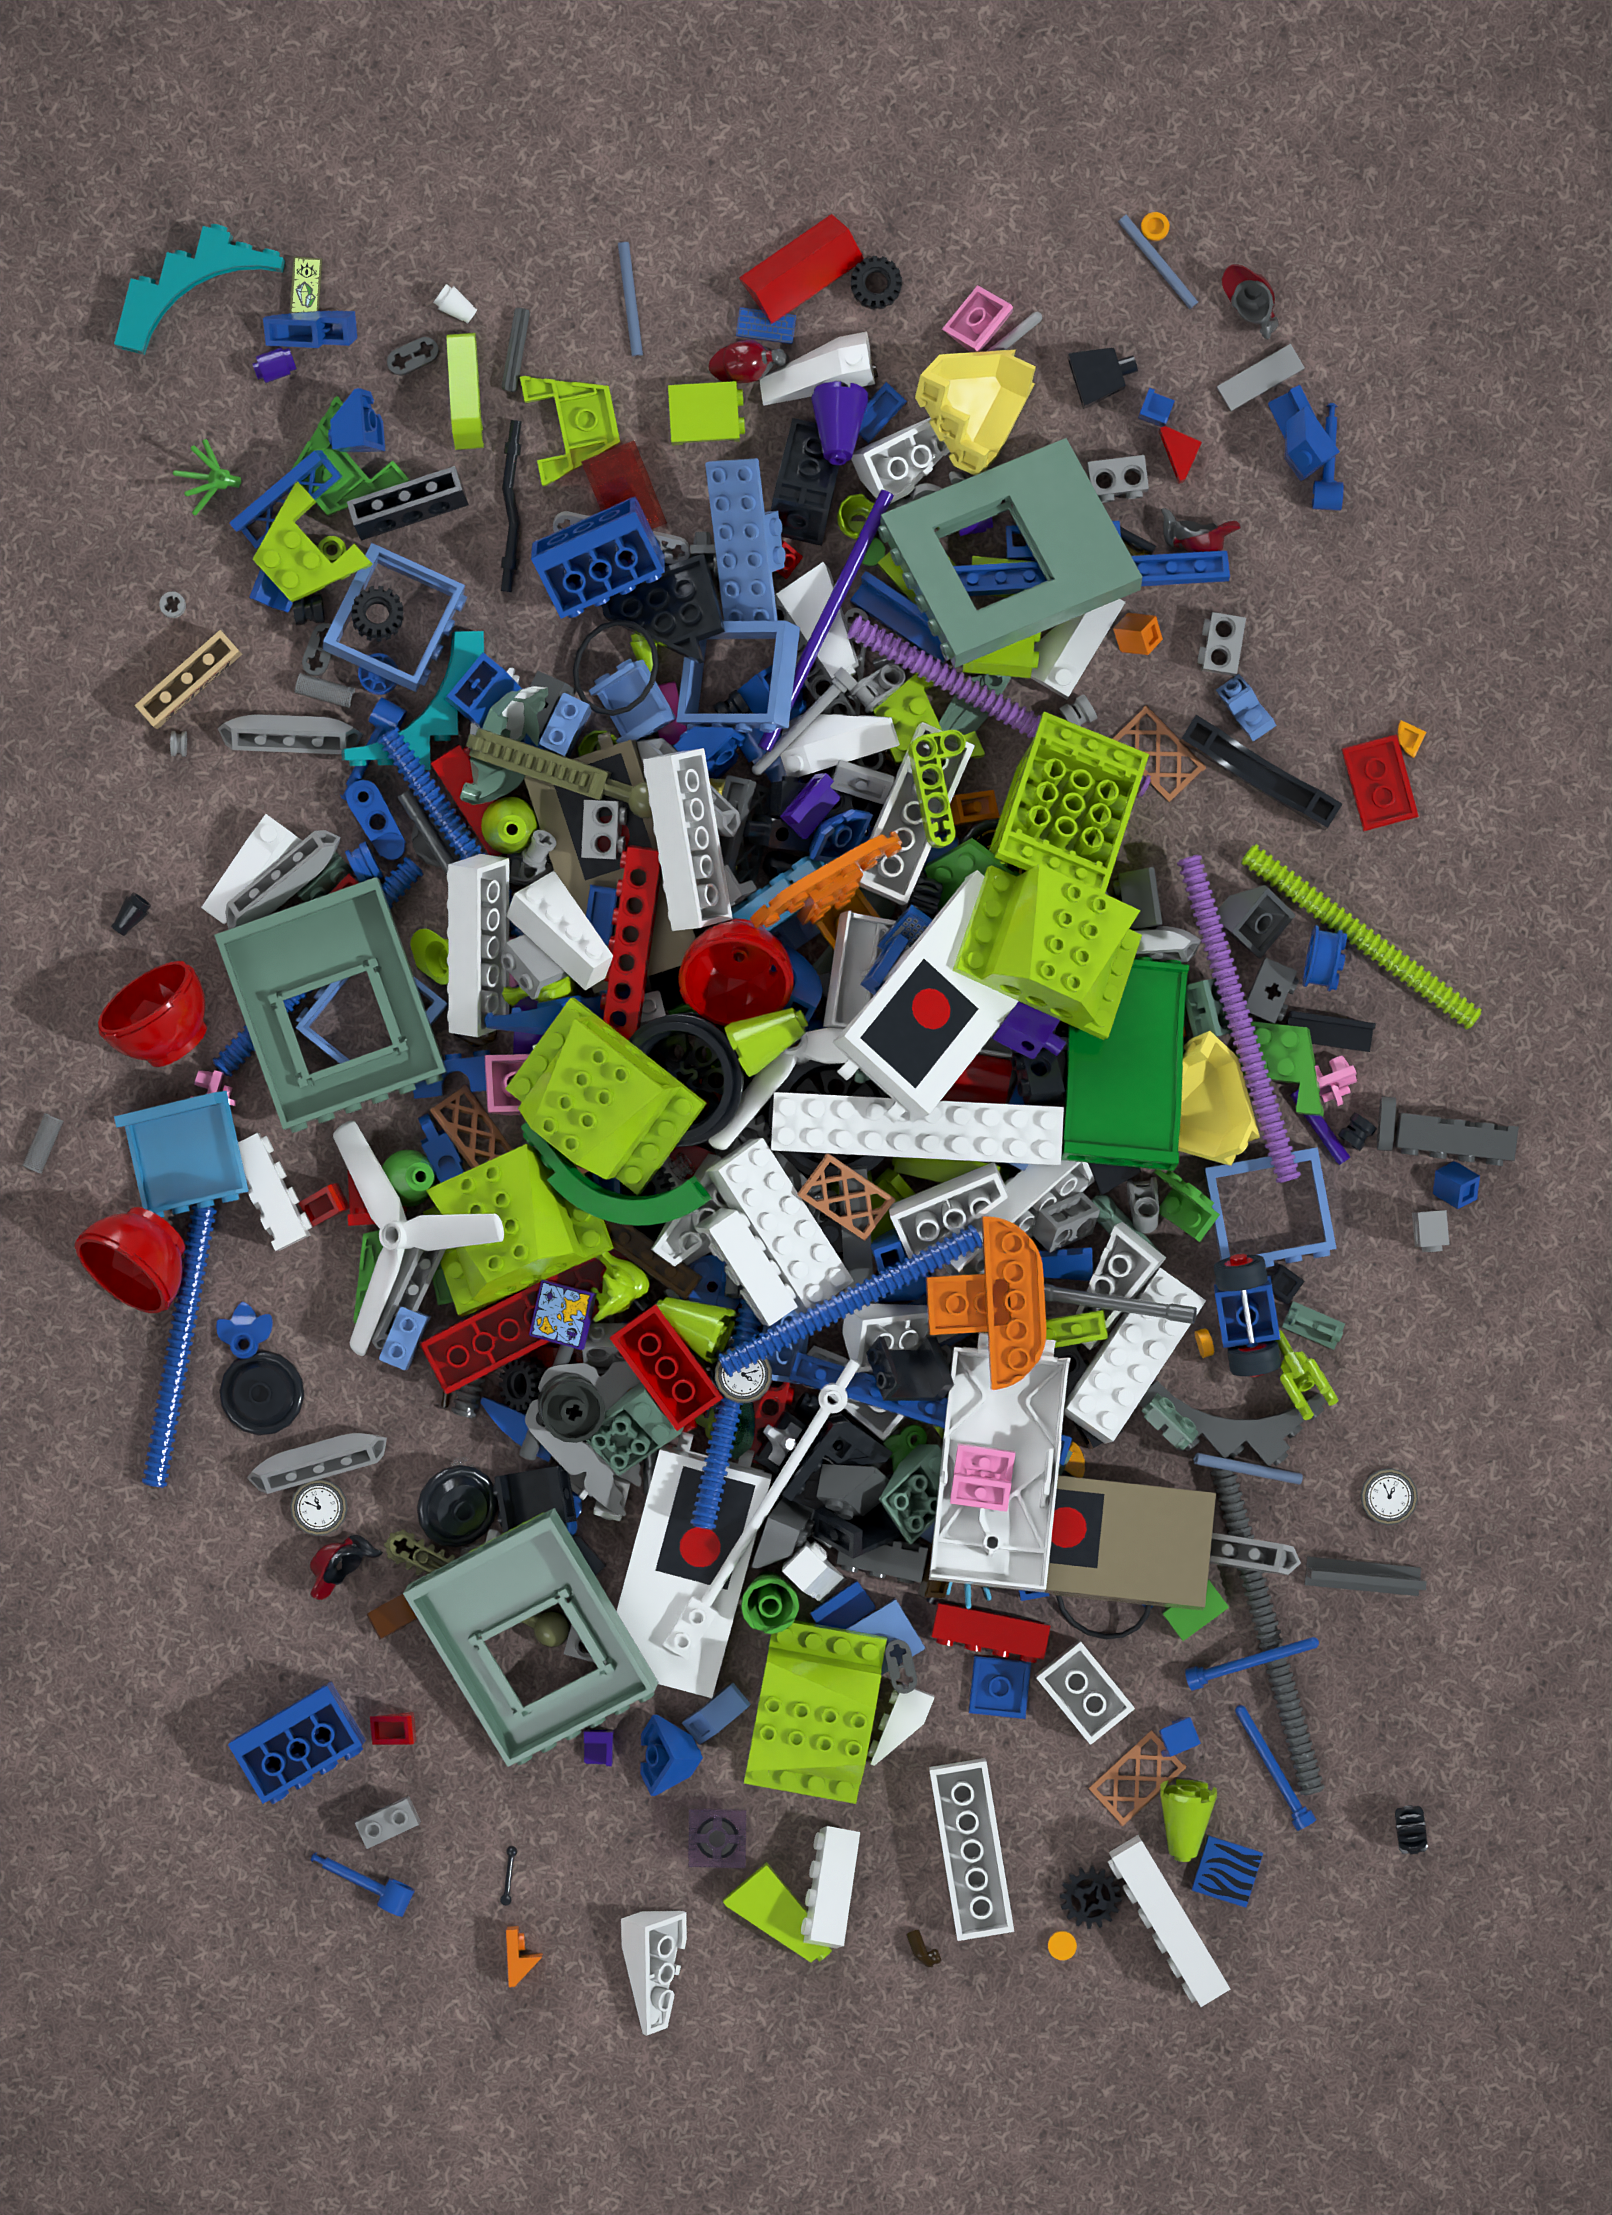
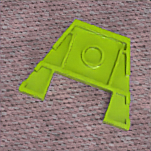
(584, 419)
(294, 559)
(908, 709)

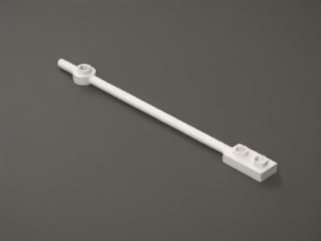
(699, 1612)

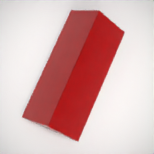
(802, 268)
(666, 1367)

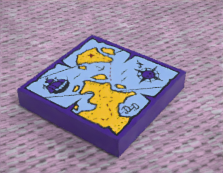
(562, 1314)

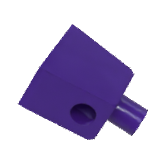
(1028, 1031)

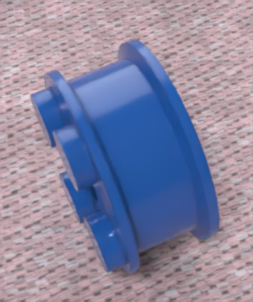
(1324, 958)
(712, 1271)

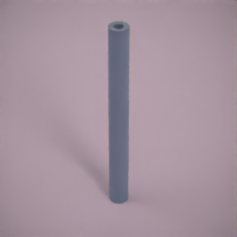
(1158, 261)
(630, 299)
(1248, 1468)

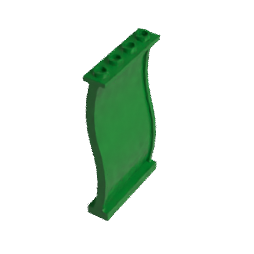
(1129, 1087)

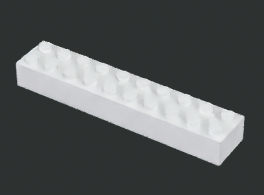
(949, 1132)

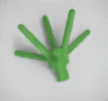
(217, 477)

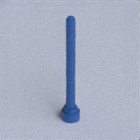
(1197, 1677)
(1300, 1815)

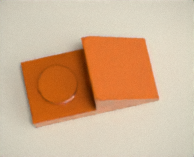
(518, 1964)

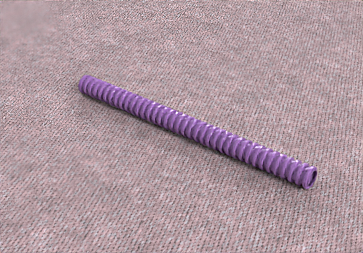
(951, 680)
(1238, 1018)

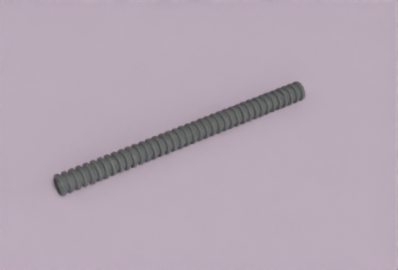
(1270, 1639)

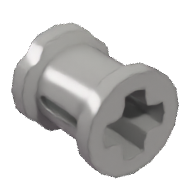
(539, 848)

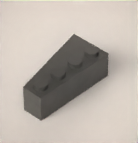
(1456, 1138)

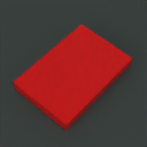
(1379, 782)

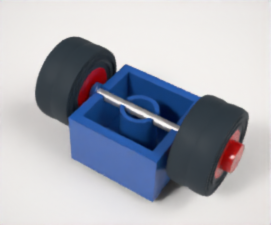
(1247, 1315)

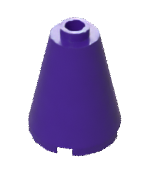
(839, 418)

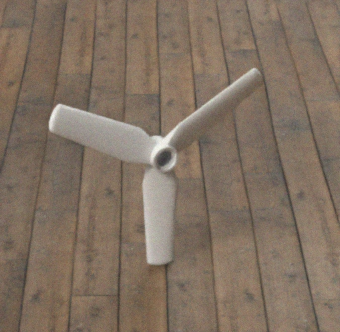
(813, 1045)
(396, 1232)

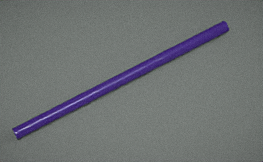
(833, 604)

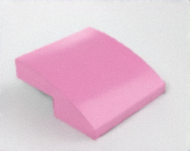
(982, 1477)

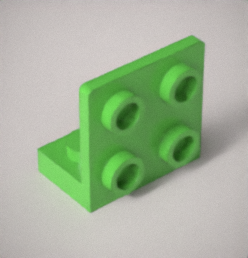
(1186, 1206)

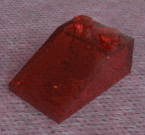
(620, 476)

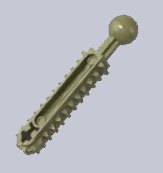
(557, 770)
(549, 1628)

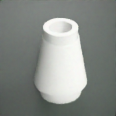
(455, 304)

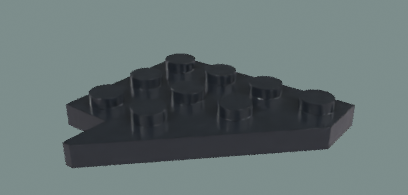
(673, 609)

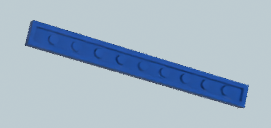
(1155, 570)
(863, 1389)

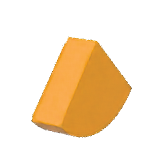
(1410, 737)
(1076, 1463)

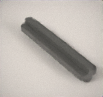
(515, 349)

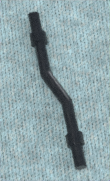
(512, 450)

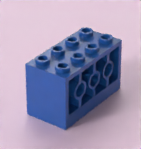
(571, 558)
(278, 1738)

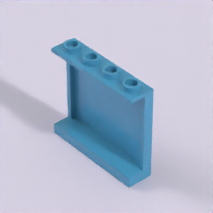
(185, 1153)

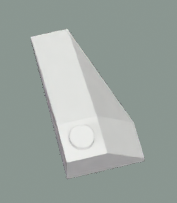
(841, 360)
(679, 1236)
(650, 1952)

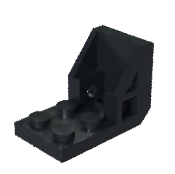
(804, 485)
(842, 1442)

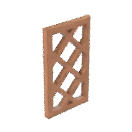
(1182, 750)
(452, 1128)
(846, 1173)
(1112, 1773)

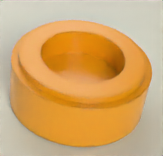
(1155, 226)
(1204, 1342)
(1062, 1945)

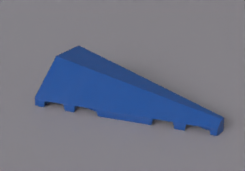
(539, 1020)
(1068, 1264)

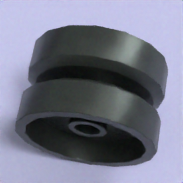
(563, 1393)

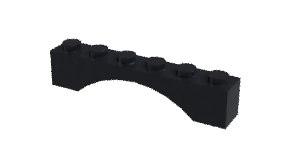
(1260, 773)

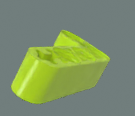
(464, 391)
(938, 790)

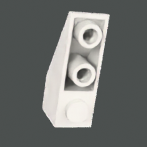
(907, 1716)

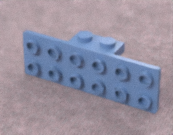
(744, 539)

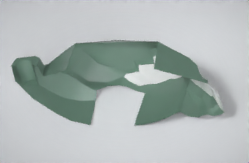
(512, 718)

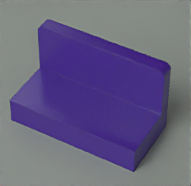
(811, 805)

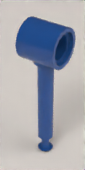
(1327, 492)
(383, 717)
(393, 1896)

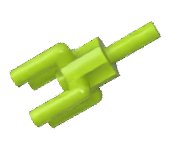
(1301, 1375)

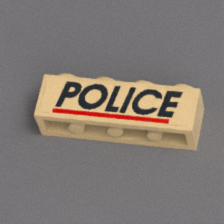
(188, 679)

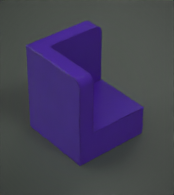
(598, 1747)

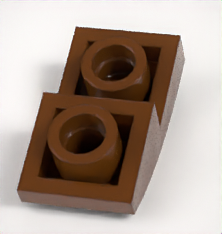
(391, 1616)

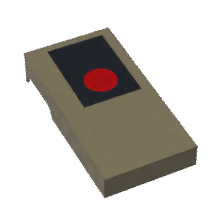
(561, 815)
(1130, 1543)

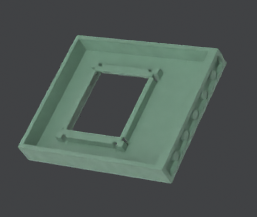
(1061, 526)
(313, 948)
(505, 1586)

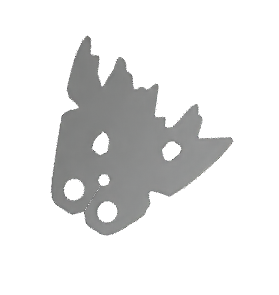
(581, 1456)

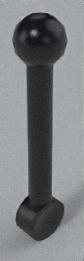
(506, 1898)

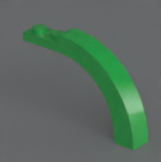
(610, 1204)

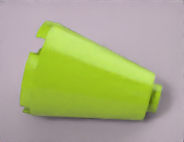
(506, 812)
(765, 1037)
(699, 1325)
(1186, 1815)

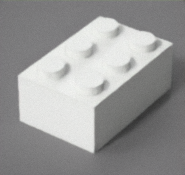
(1084, 1692)

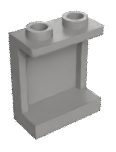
(530, 965)

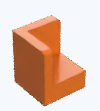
(1138, 633)

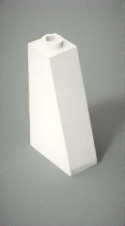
(805, 602)

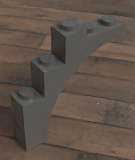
(1227, 1435)

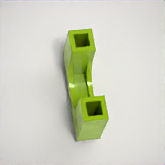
(1011, 660)

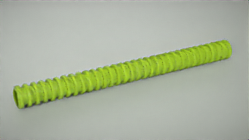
(1361, 936)

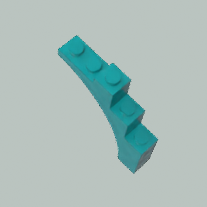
(180, 273)
(439, 717)

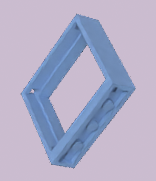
(417, 572)
(781, 680)
(324, 997)
(1291, 1254)

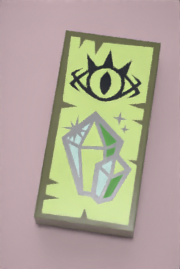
(306, 284)

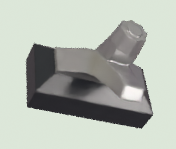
(780, 1442)

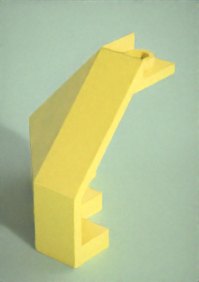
(975, 403)
(1215, 1102)

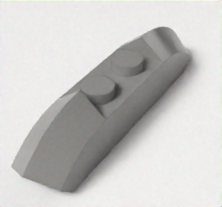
(289, 734)
(726, 815)
(282, 879)
(1167, 944)
(408, 1289)
(317, 1461)
(1253, 1554)

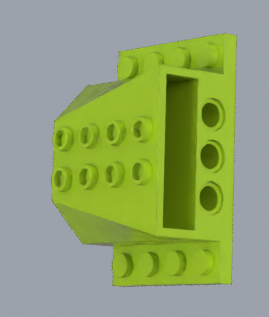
(1069, 802)
(1051, 945)
(602, 1099)
(540, 1229)
(816, 1711)

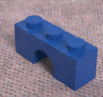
(472, 1067)

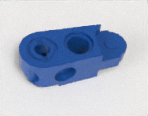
(387, 841)
(440, 1150)

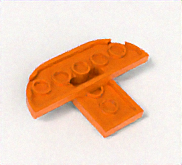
(828, 885)
(1002, 1301)

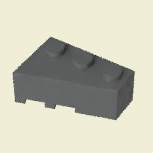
(892, 1559)

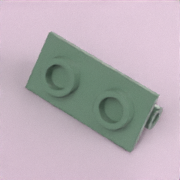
(330, 877)
(1313, 1325)
(1180, 1429)

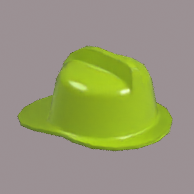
(431, 954)

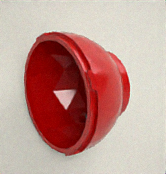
(734, 985)
(156, 1015)
(134, 1258)

